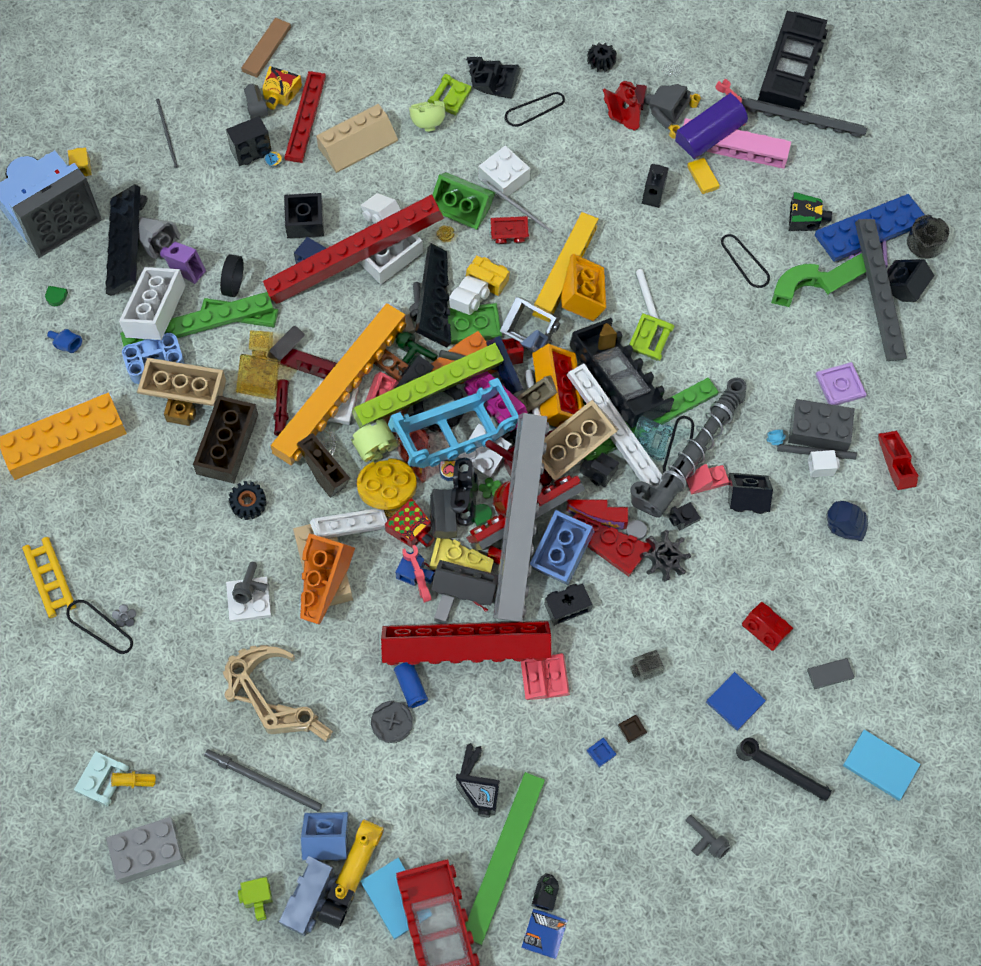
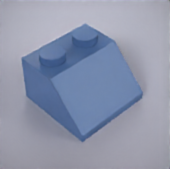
(325, 836)

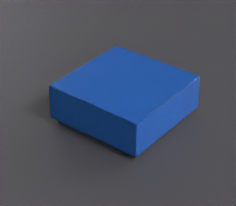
(601, 752)

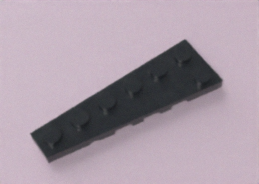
(433, 308)

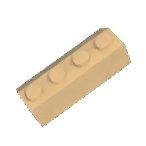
(356, 138)
(181, 382)
(576, 439)

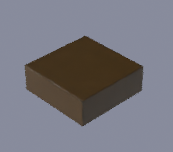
(632, 729)

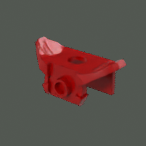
(615, 102)

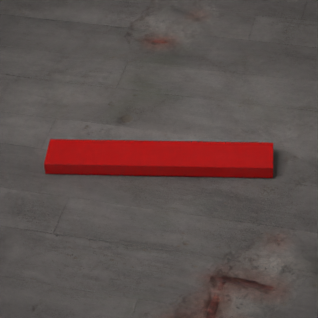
(305, 117)

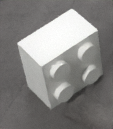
(504, 171)

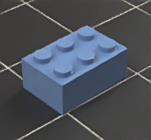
(562, 547)

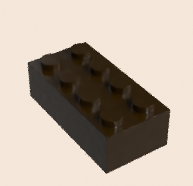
(225, 439)

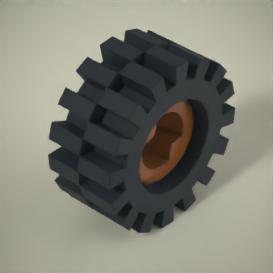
(247, 510)

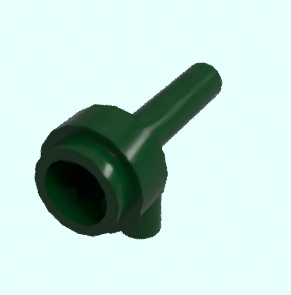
(407, 342)

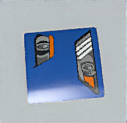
(544, 933)

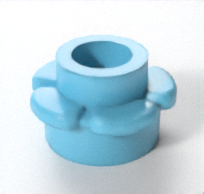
(776, 437)

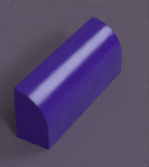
(712, 126)

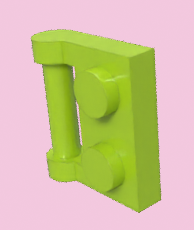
(456, 95)
(645, 333)

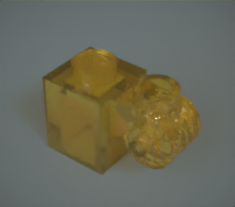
(260, 342)

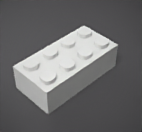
(152, 303)

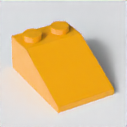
(584, 288)

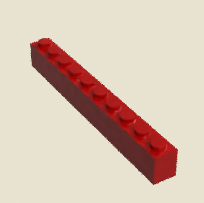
(353, 249)

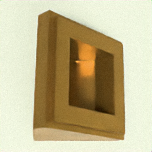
(607, 337)

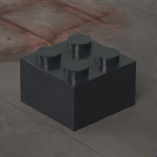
(249, 141)
(304, 215)

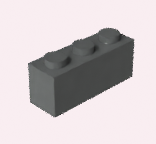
(464, 583)

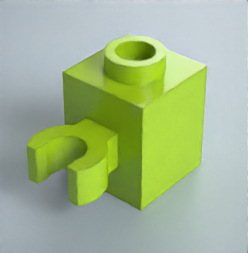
(256, 894)

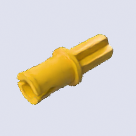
(132, 779)

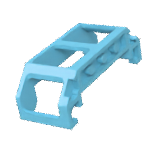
(440, 414)

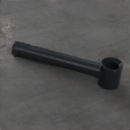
(781, 769)

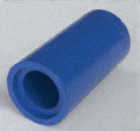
(411, 685)

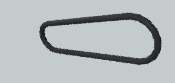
(516, 125)
(756, 286)
(672, 437)
(93, 635)

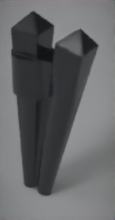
(470, 759)

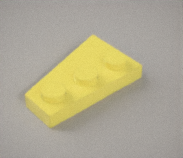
(455, 553)

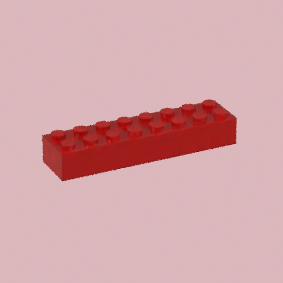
(466, 642)

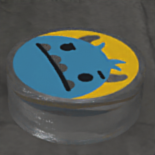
(273, 160)

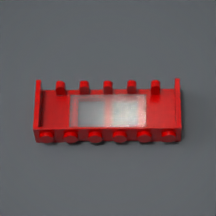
(436, 916)

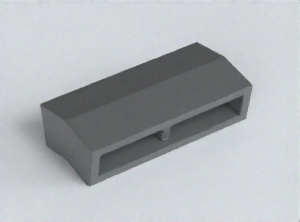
(442, 515)

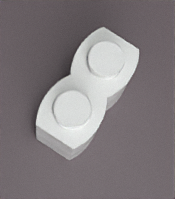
(469, 295)

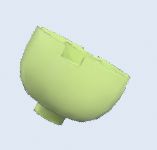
(427, 114)

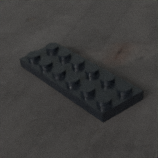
(123, 240)

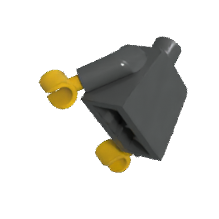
(669, 104)

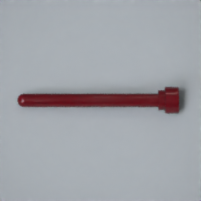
(545, 478)

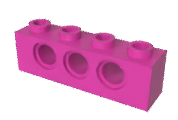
(494, 406)

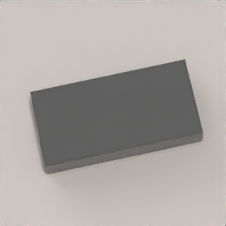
(830, 673)

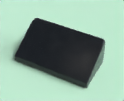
(286, 343)

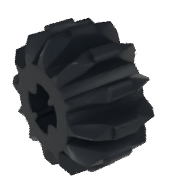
(601, 56)

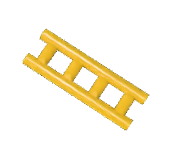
(38, 571)

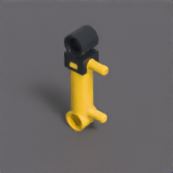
(344, 888)

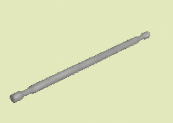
(517, 206)

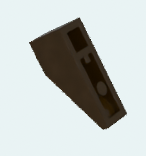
(323, 465)

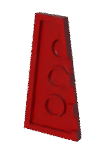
(614, 546)

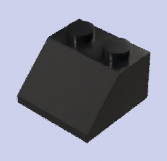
(909, 278)
(750, 493)

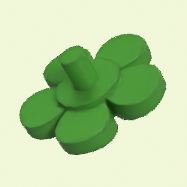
(489, 488)

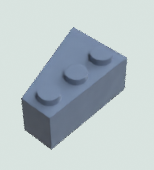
(308, 897)

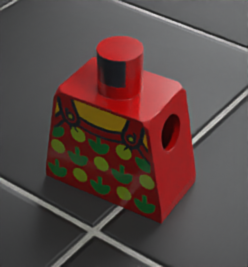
(410, 525)

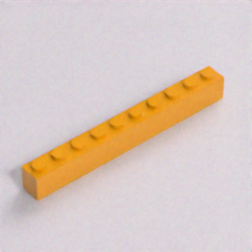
(339, 383)

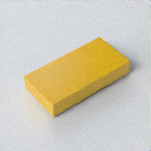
(703, 175)

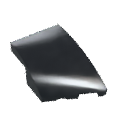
(493, 76)

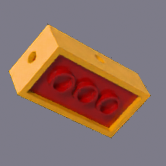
(557, 363)

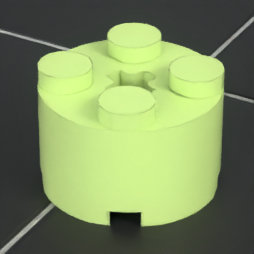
(374, 441)

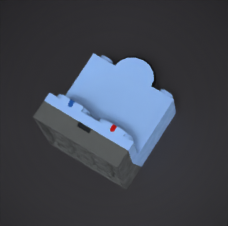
(47, 201)

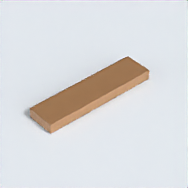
(266, 47)

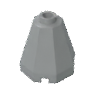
(156, 234)

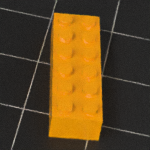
(61, 436)

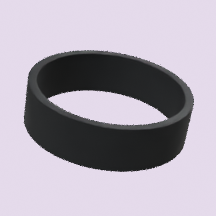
(231, 275)

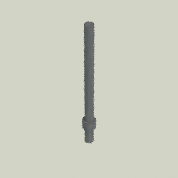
(226, 762)

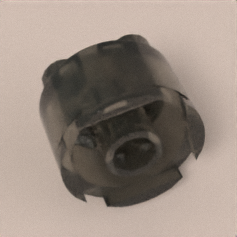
(927, 236)

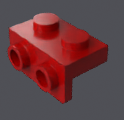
(509, 229)
(767, 626)

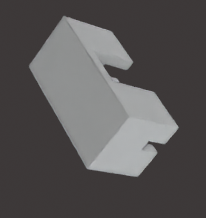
(443, 609)

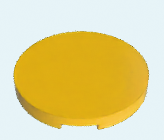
(386, 484)

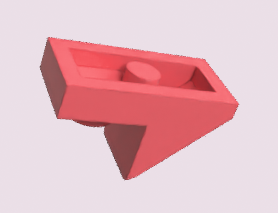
(707, 479)

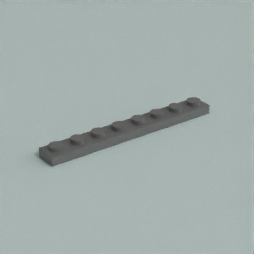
(803, 116)
(880, 290)

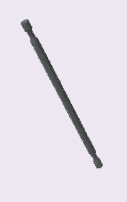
(166, 133)

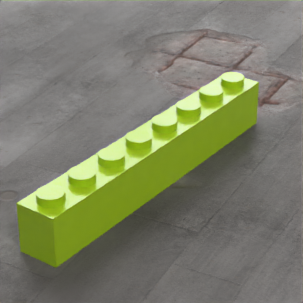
(427, 385)

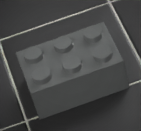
(821, 425)

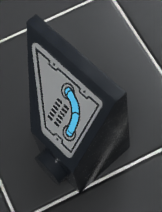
(479, 793)

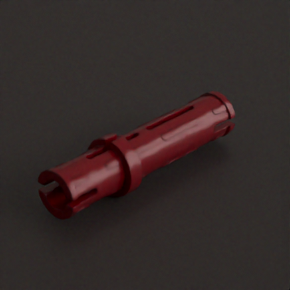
(281, 415)

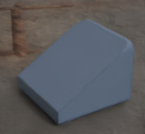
(535, 341)

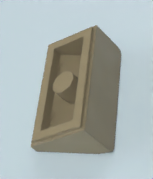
(538, 393)

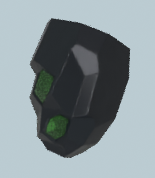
(546, 893)

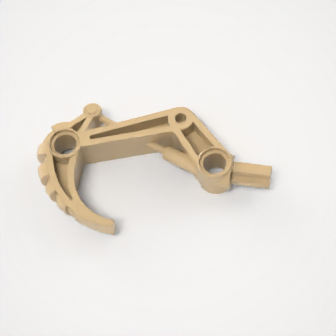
(287, 718)

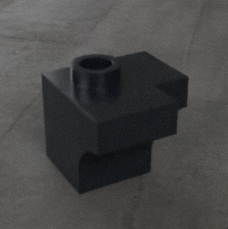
(600, 470)

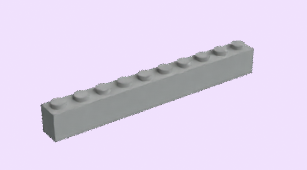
(520, 517)

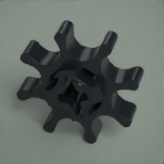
(660, 561)

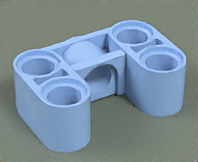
(150, 349)

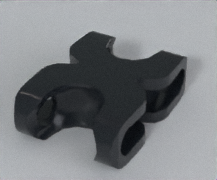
(464, 491)

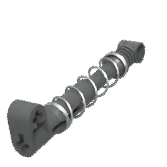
(657, 499)

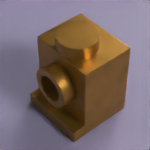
(179, 417)

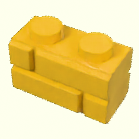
(489, 272)

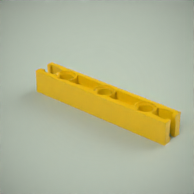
(576, 244)

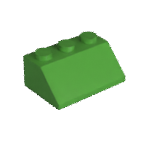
(462, 200)

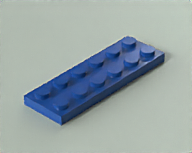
(891, 221)

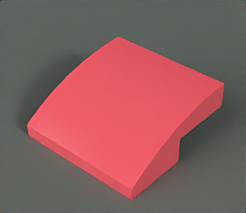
(545, 678)

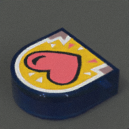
(446, 469)

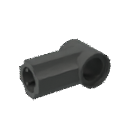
(256, 105)

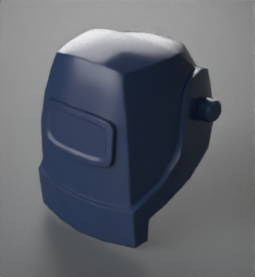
(847, 520)

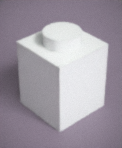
(823, 463)

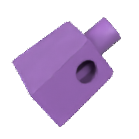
(186, 259)

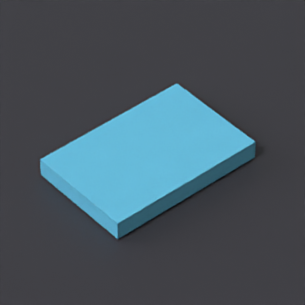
(881, 765)
(386, 897)

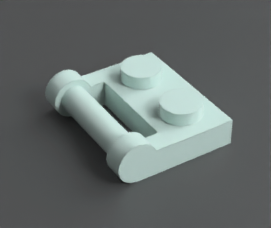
(95, 776)

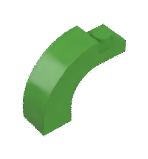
(794, 279)

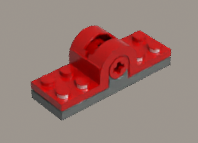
(549, 498)

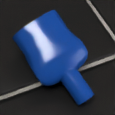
(65, 340)

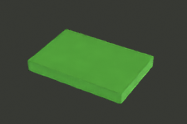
(483, 320)

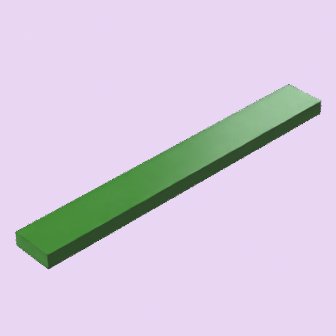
(503, 857)

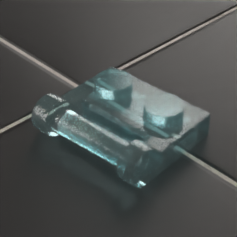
(646, 432)

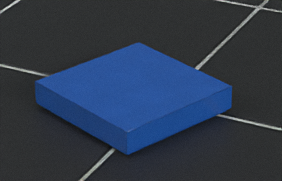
(735, 701)

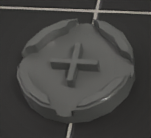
(391, 722)

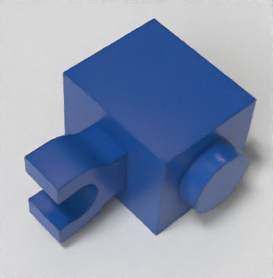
(405, 571)

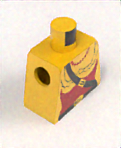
(280, 87)

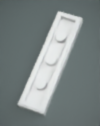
(349, 523)

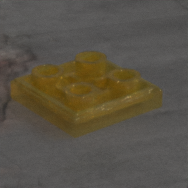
(257, 376)

